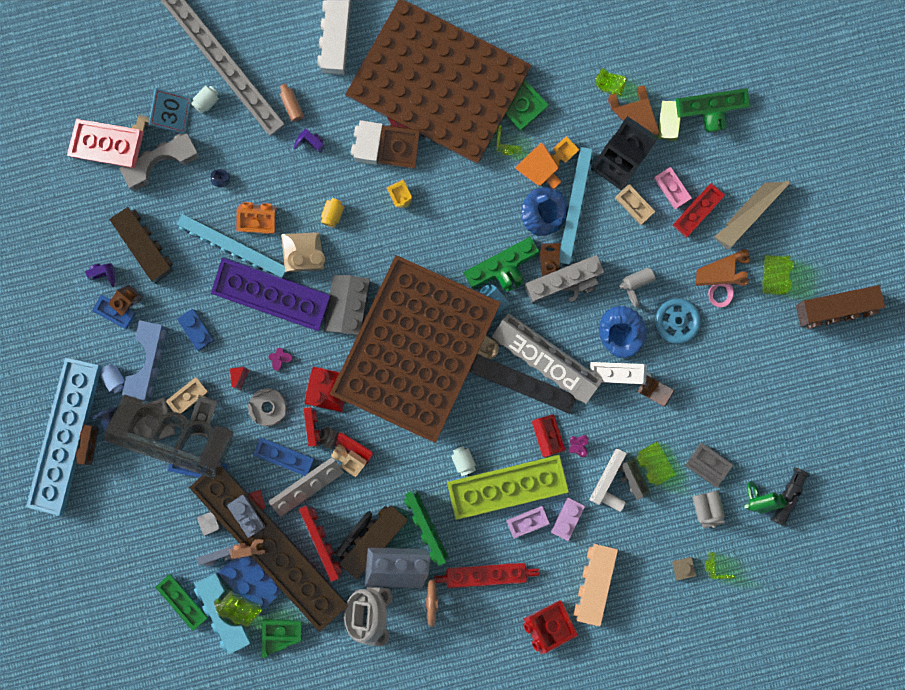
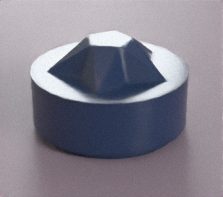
(220, 178)

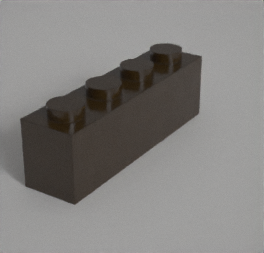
(141, 244)
(377, 536)

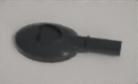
(355, 532)

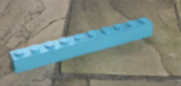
(575, 204)
(230, 245)

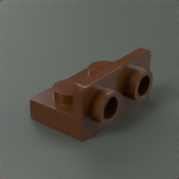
(87, 446)

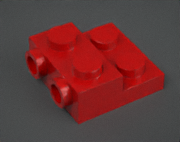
(549, 627)

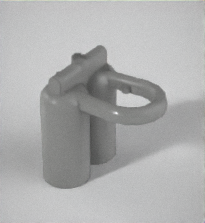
(636, 281)
(709, 509)

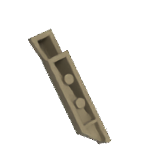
(750, 213)

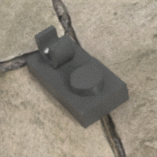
(203, 410)
(636, 481)

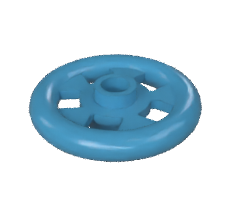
(678, 337)

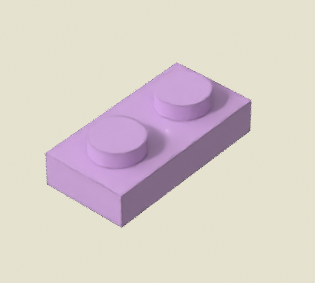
(567, 519)
(527, 522)

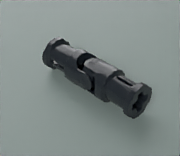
(791, 494)

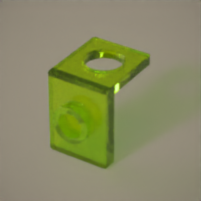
(508, 150)
(710, 568)

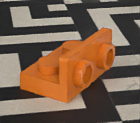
(256, 218)

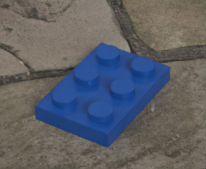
(250, 581)

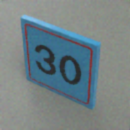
(169, 111)

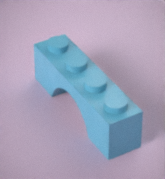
(233, 636)

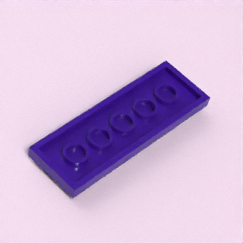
(270, 294)

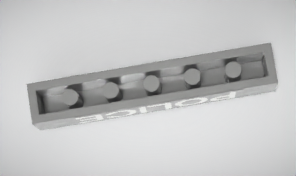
(547, 358)

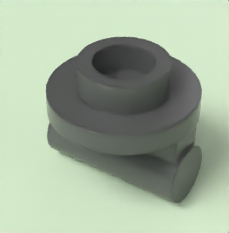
(328, 437)

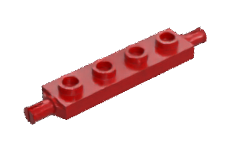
(486, 575)

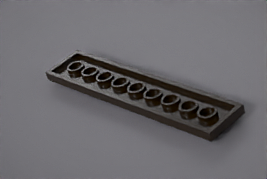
(281, 559)

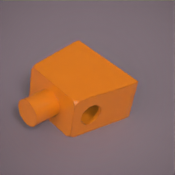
(540, 167)

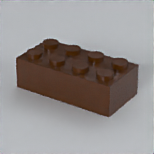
(840, 306)

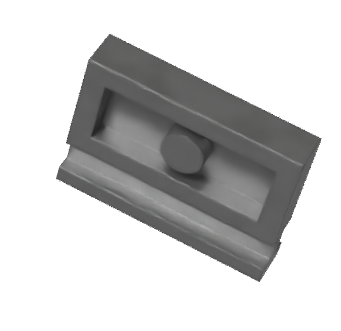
(708, 465)

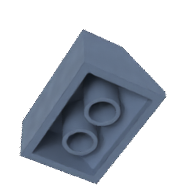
(397, 567)

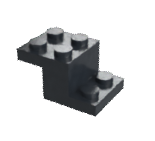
(624, 153)

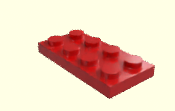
(325, 550)

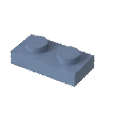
(210, 559)

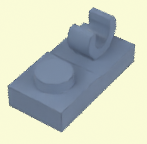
(246, 515)

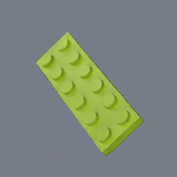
(507, 487)

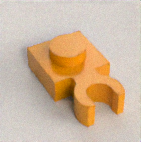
(565, 150)

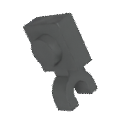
(586, 286)

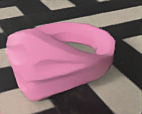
(730, 293)

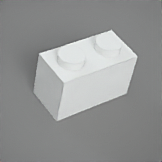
(367, 142)

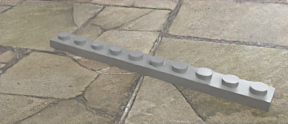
(225, 65)

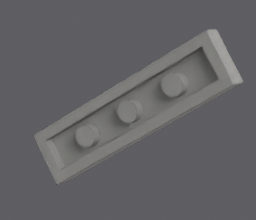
(306, 487)

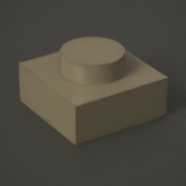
(683, 568)

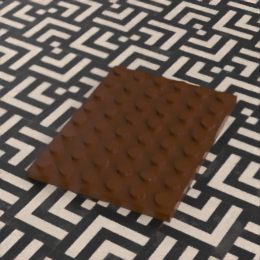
(438, 80)
(415, 348)

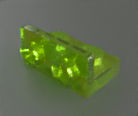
(776, 275)
(655, 463)
(237, 608)

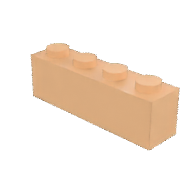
(596, 584)

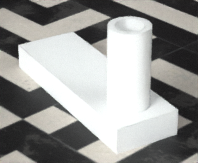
(620, 372)
(600, 493)

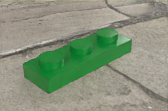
(181, 602)

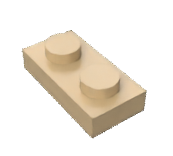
(635, 204)
(187, 396)

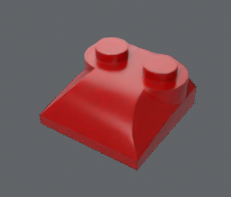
(319, 389)

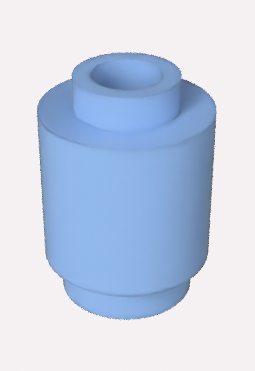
(112, 378)

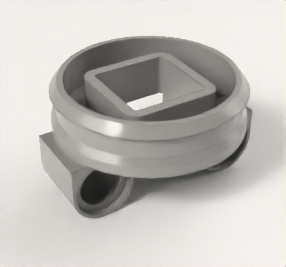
(376, 600)

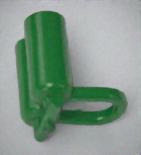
(765, 502)

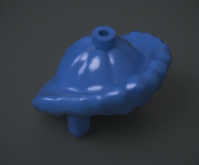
(544, 211)
(622, 331)

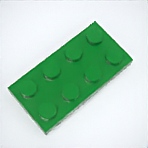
(423, 520)

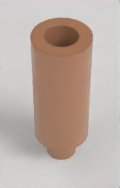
(291, 103)

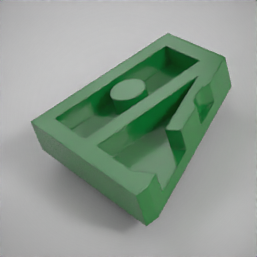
(279, 634)

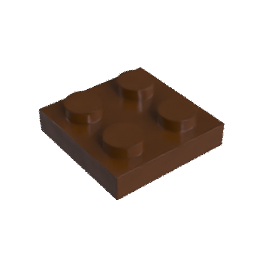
(398, 146)

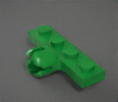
(713, 107)
(503, 266)

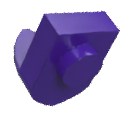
(314, 140)
(97, 271)

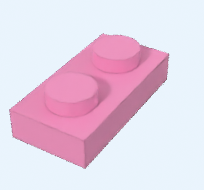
(672, 188)

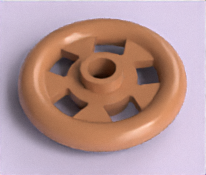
(432, 603)

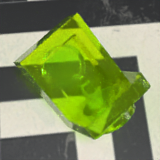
(610, 82)

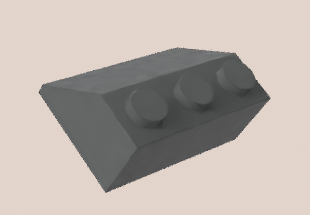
(347, 304)

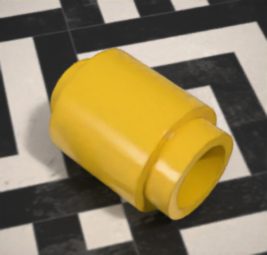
(332, 212)

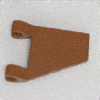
(639, 111)
(724, 271)

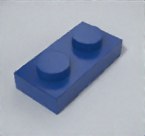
(105, 310)
(195, 329)

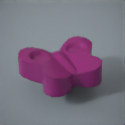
(279, 358)
(578, 445)

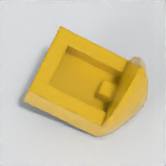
(400, 194)

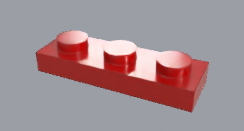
(698, 210)

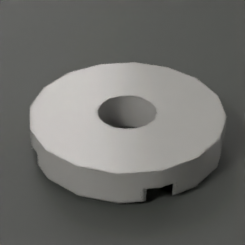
(261, 397)

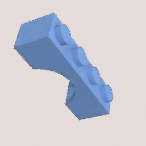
(151, 338)

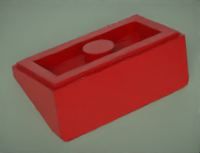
(238, 377)
(548, 435)
(350, 444)

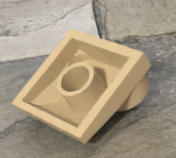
(302, 252)

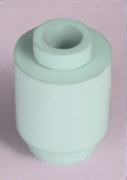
(205, 99)
(463, 461)

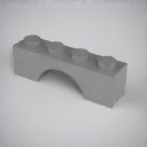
(179, 149)
(563, 278)

